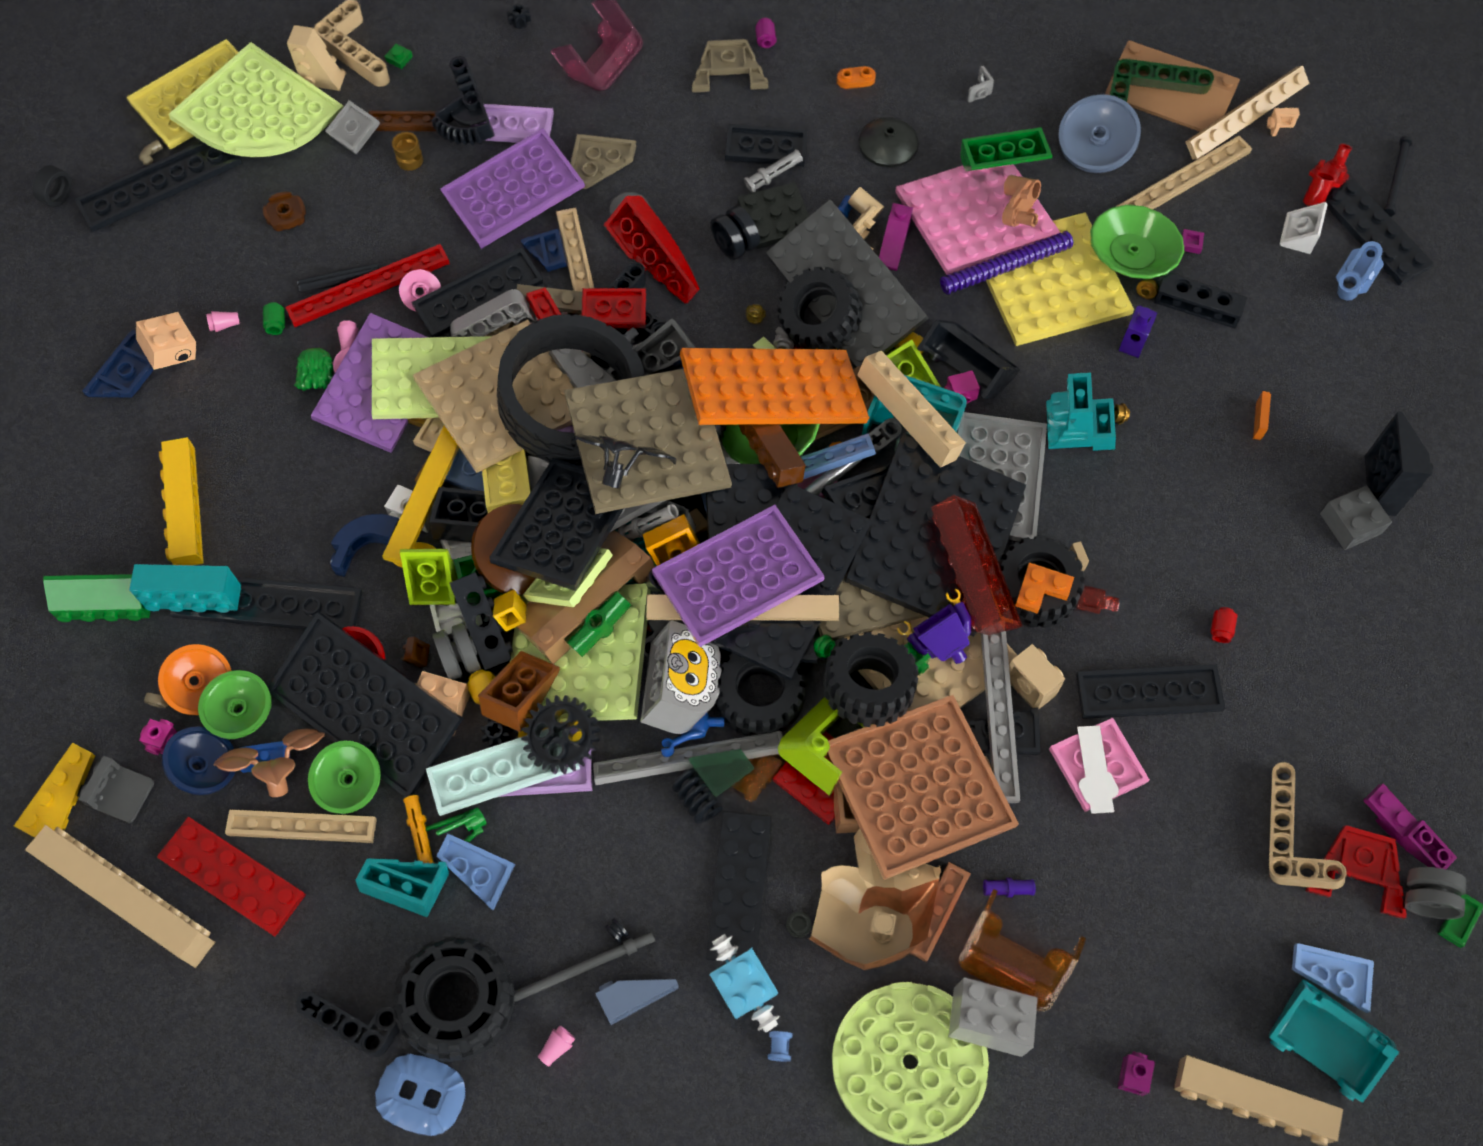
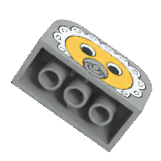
(679, 680)

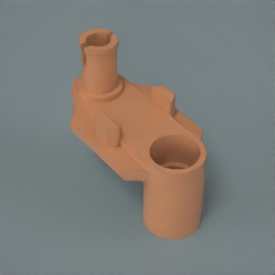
(1024, 194)

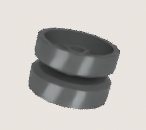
(458, 651)
(1435, 893)

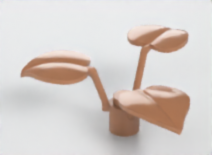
(272, 771)

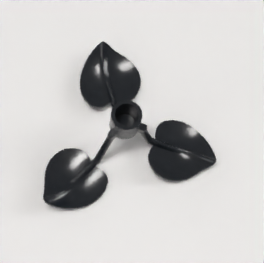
(614, 470)

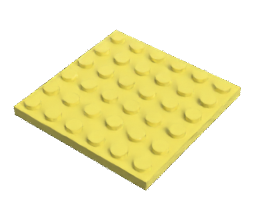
(1060, 290)

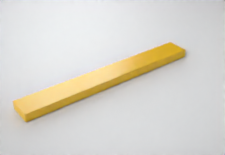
(422, 497)

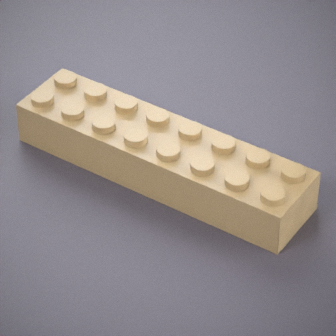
(122, 894)

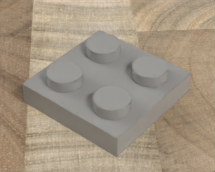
(352, 127)

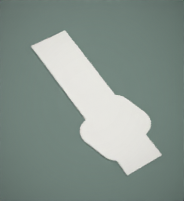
(1098, 785)

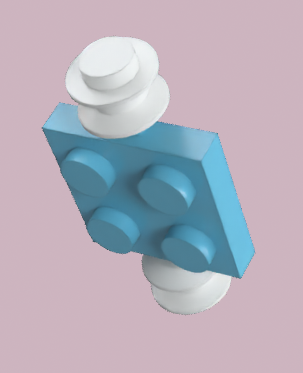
(744, 983)

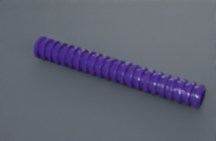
(1006, 262)

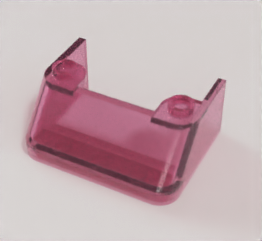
(612, 57)

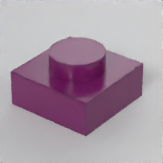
(1192, 241)

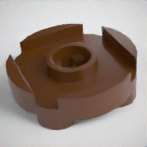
(288, 220)

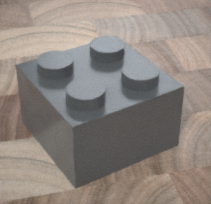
(1355, 517)

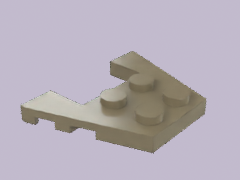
(728, 58)

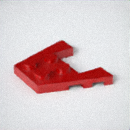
(1371, 860)

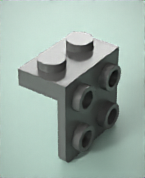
(116, 790)

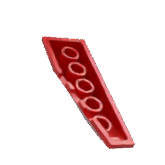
(650, 243)

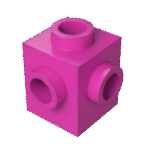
(156, 735)

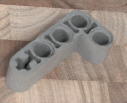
(493, 315)

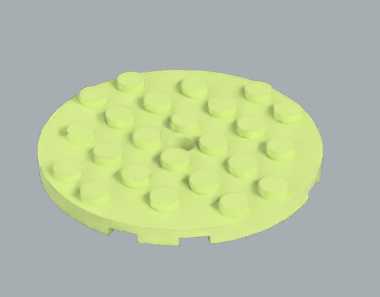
(902, 1102)

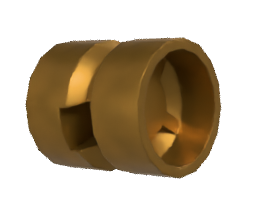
(407, 151)

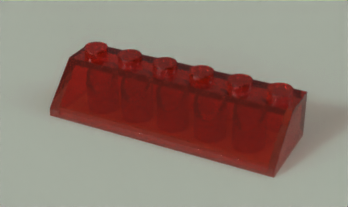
(975, 566)

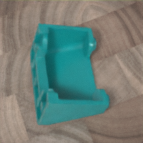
(1333, 1040)

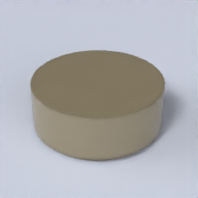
(155, 700)

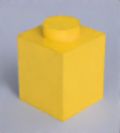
(509, 610)

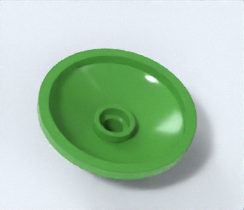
(228, 693)
(330, 772)

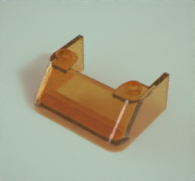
(1013, 966)

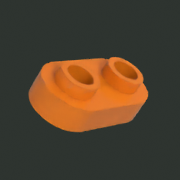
(856, 77)

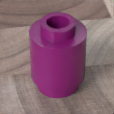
(765, 33)

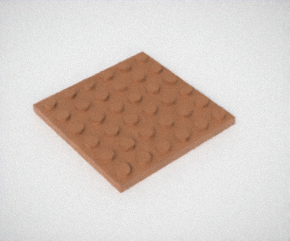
(920, 787)

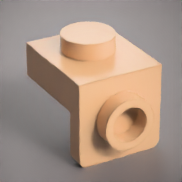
(1282, 119)

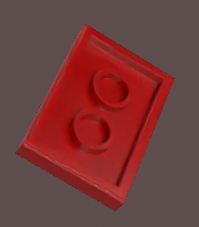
(616, 306)

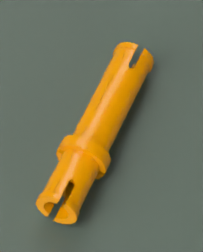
(416, 822)

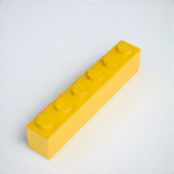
(181, 502)

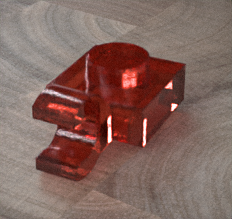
(1094, 599)

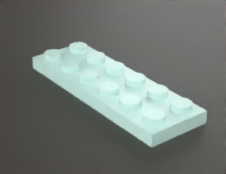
(487, 775)

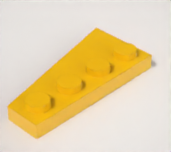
(58, 793)

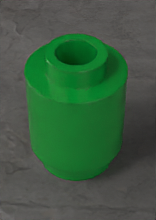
(273, 318)

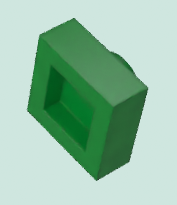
(398, 56)

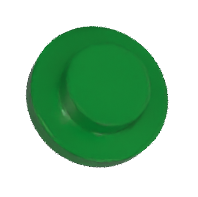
(823, 646)

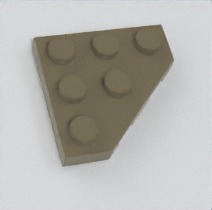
(600, 156)

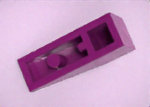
(895, 235)

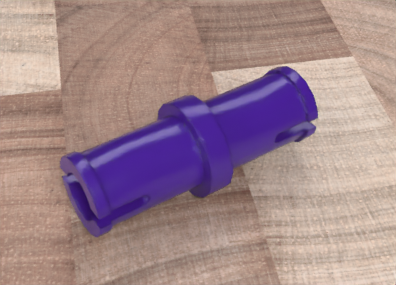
(1009, 887)

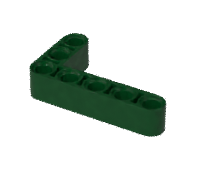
(1153, 80)

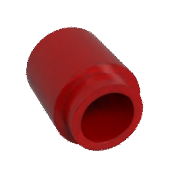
(1223, 625)

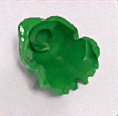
(314, 369)

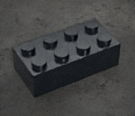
(457, 514)

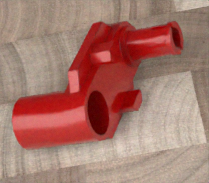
(1327, 176)

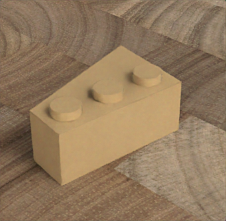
(313, 60)

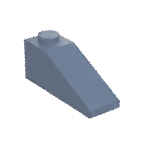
(627, 997)

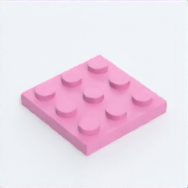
(1119, 761)

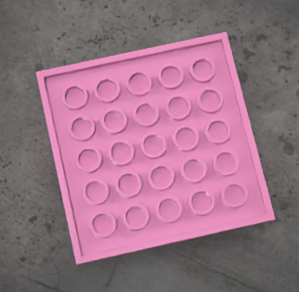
(963, 216)

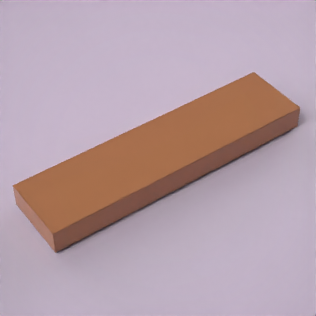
(947, 894)

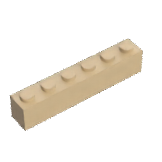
(911, 409)
(1259, 1100)

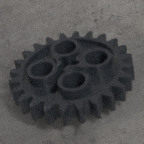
(548, 717)

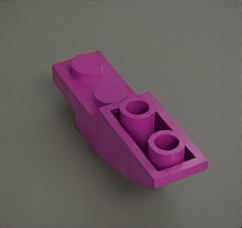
(1411, 834)

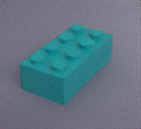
(185, 587)

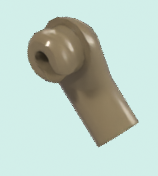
(145, 155)

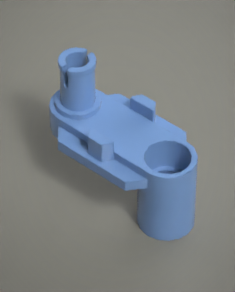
(1360, 269)

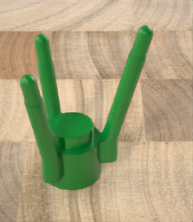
(471, 819)

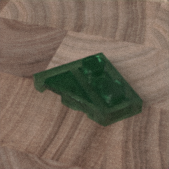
(722, 769)

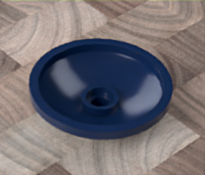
(198, 748)

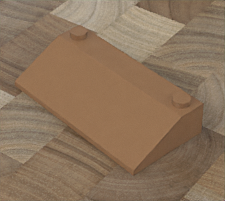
(1183, 108)
(549, 623)

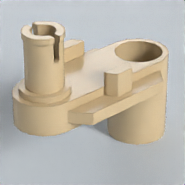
(868, 208)

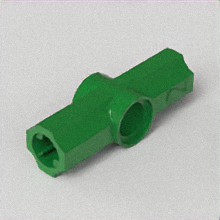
(590, 633)

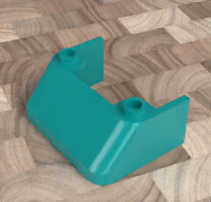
(946, 403)

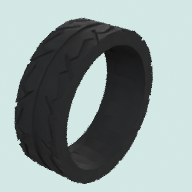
(552, 334)

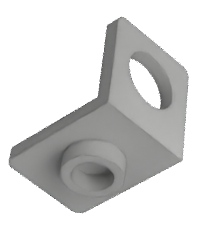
(983, 89)

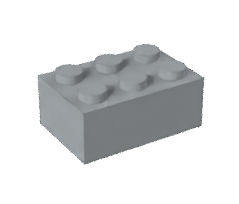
(993, 1017)

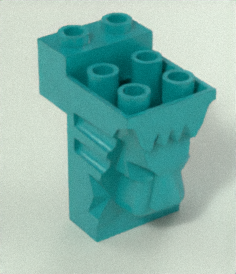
(1078, 419)

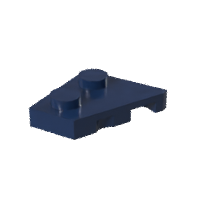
(547, 249)

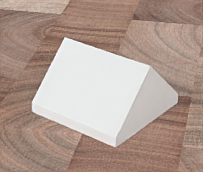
(1303, 228)

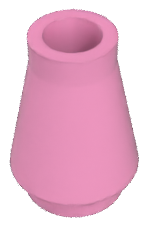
(222, 320)
(347, 333)
(556, 1045)

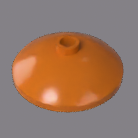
(181, 665)

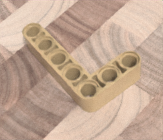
(334, 32)
(1286, 835)

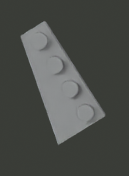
(579, 368)

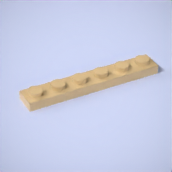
(301, 826)

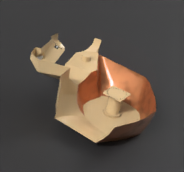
(874, 918)

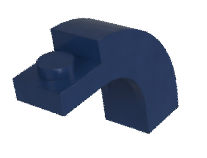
(358, 533)

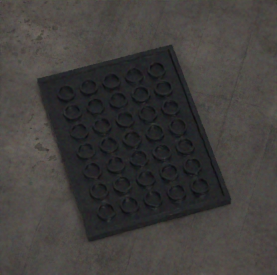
(903, 547)

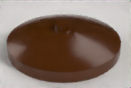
(484, 541)

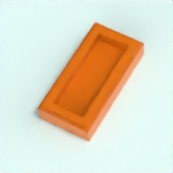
(1262, 415)

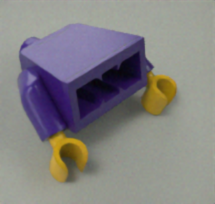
(943, 633)

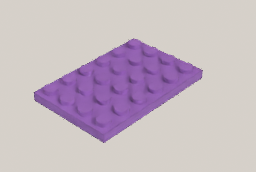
(512, 188)
(348, 397)
(737, 575)

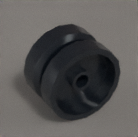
(735, 232)

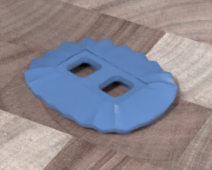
(412, 1114)

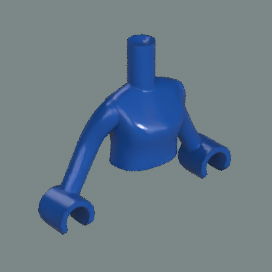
(696, 732)

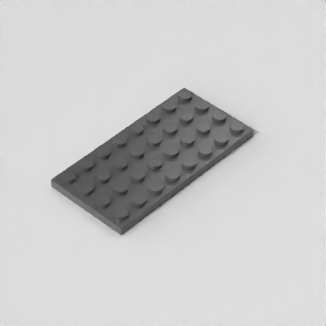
(832, 242)

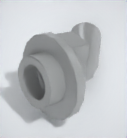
(782, 340)

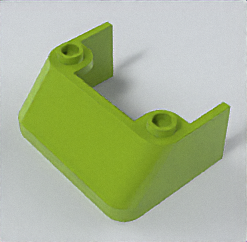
(806, 746)

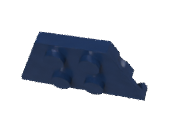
(122, 372)

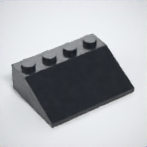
(1397, 465)

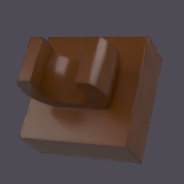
(416, 652)

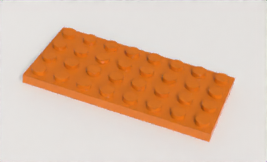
(772, 386)

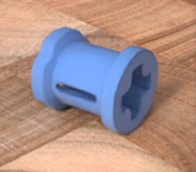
(780, 1046)

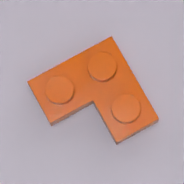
(1042, 581)

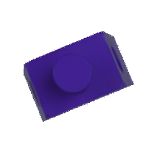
(1141, 325)

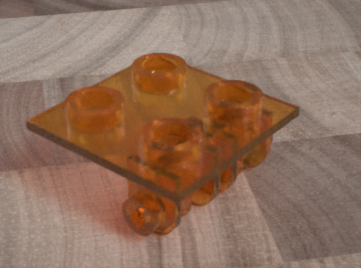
(764, 771)

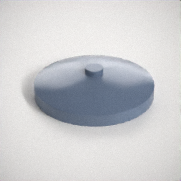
(1099, 133)

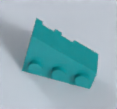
(403, 883)

